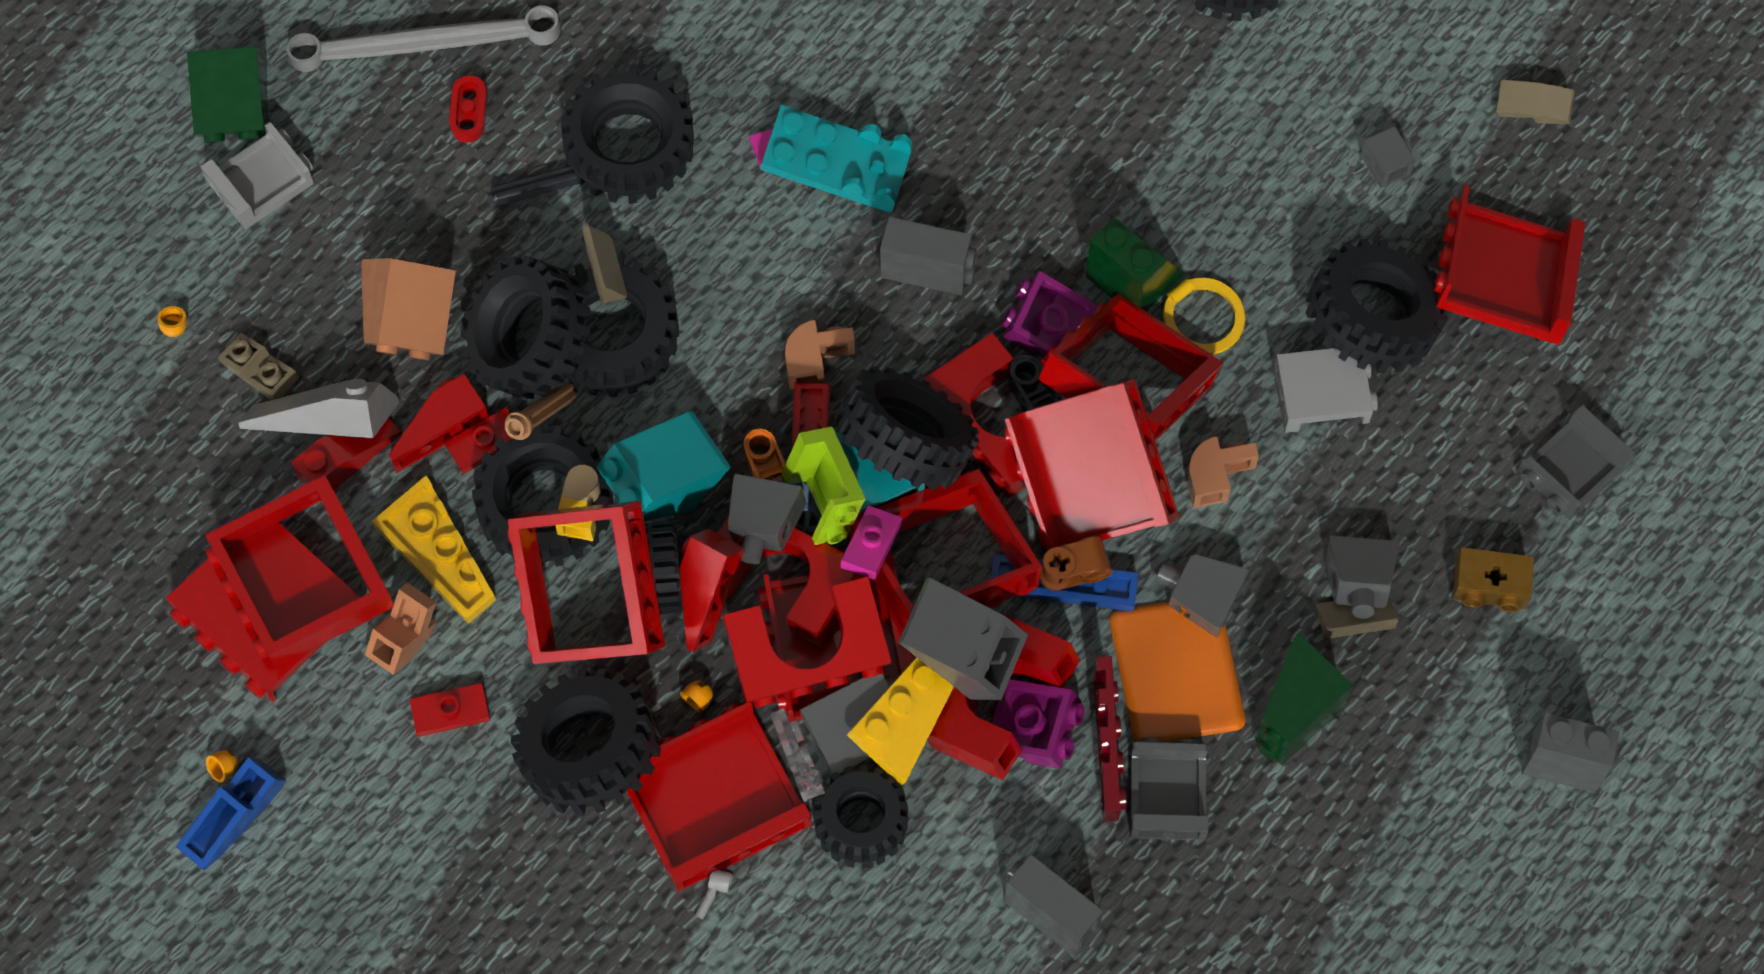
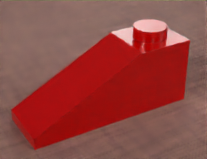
(444, 415)
(341, 455)
(706, 580)

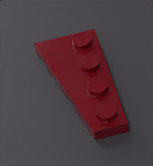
(1108, 730)

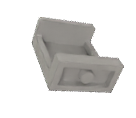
(260, 177)
(1322, 388)

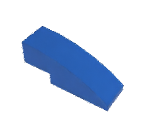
(230, 812)

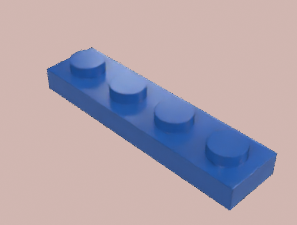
(1114, 592)

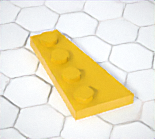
(432, 545)
(902, 720)

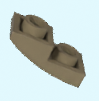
(1535, 100)
(258, 368)

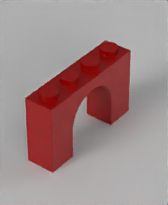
(964, 381)
(814, 612)
(766, 675)
(981, 743)

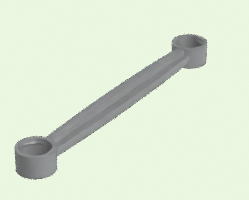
(424, 39)

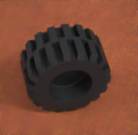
(665, 562)
(868, 845)

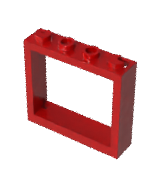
(1150, 336)
(931, 504)
(635, 574)
(326, 627)

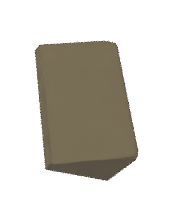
(604, 265)
(1339, 621)

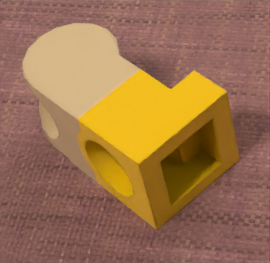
(579, 490)

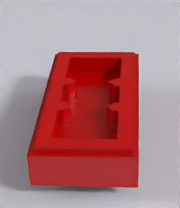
(810, 407)
(472, 443)
(449, 709)

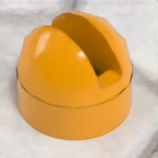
(172, 321)
(697, 695)
(222, 765)

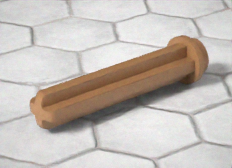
(520, 423)

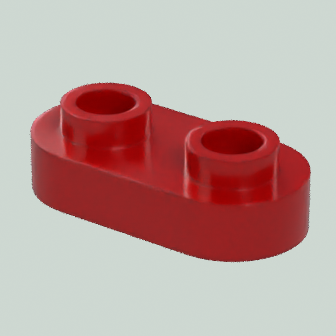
(468, 111)

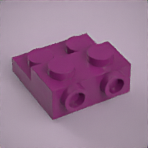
(1044, 314)
(1040, 721)

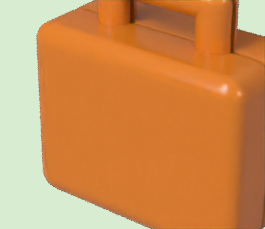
(1175, 675)

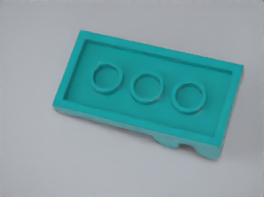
(838, 158)

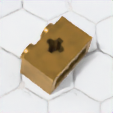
(1511, 573)

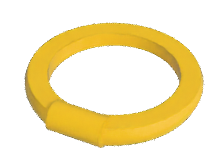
(1190, 285)

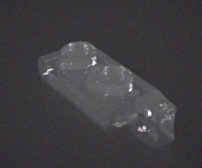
(799, 758)

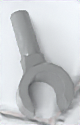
(718, 881)

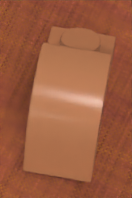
(808, 347)
(1209, 469)
(404, 631)

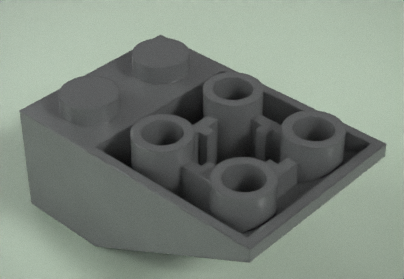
(963, 641)

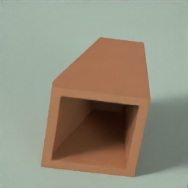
(406, 306)

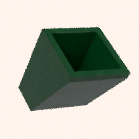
(228, 93)
(1129, 265)
(1302, 702)

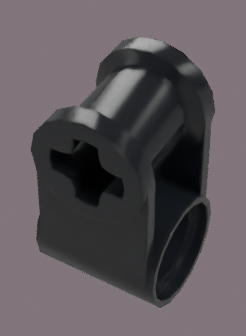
(1033, 392)

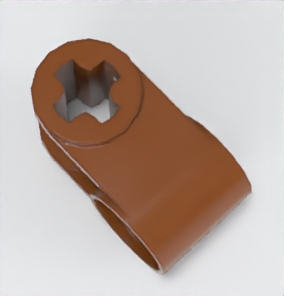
(1081, 564)

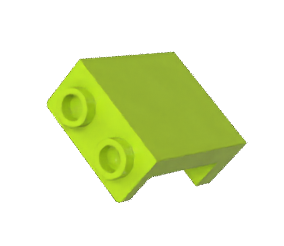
(824, 466)

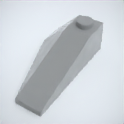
(338, 409)

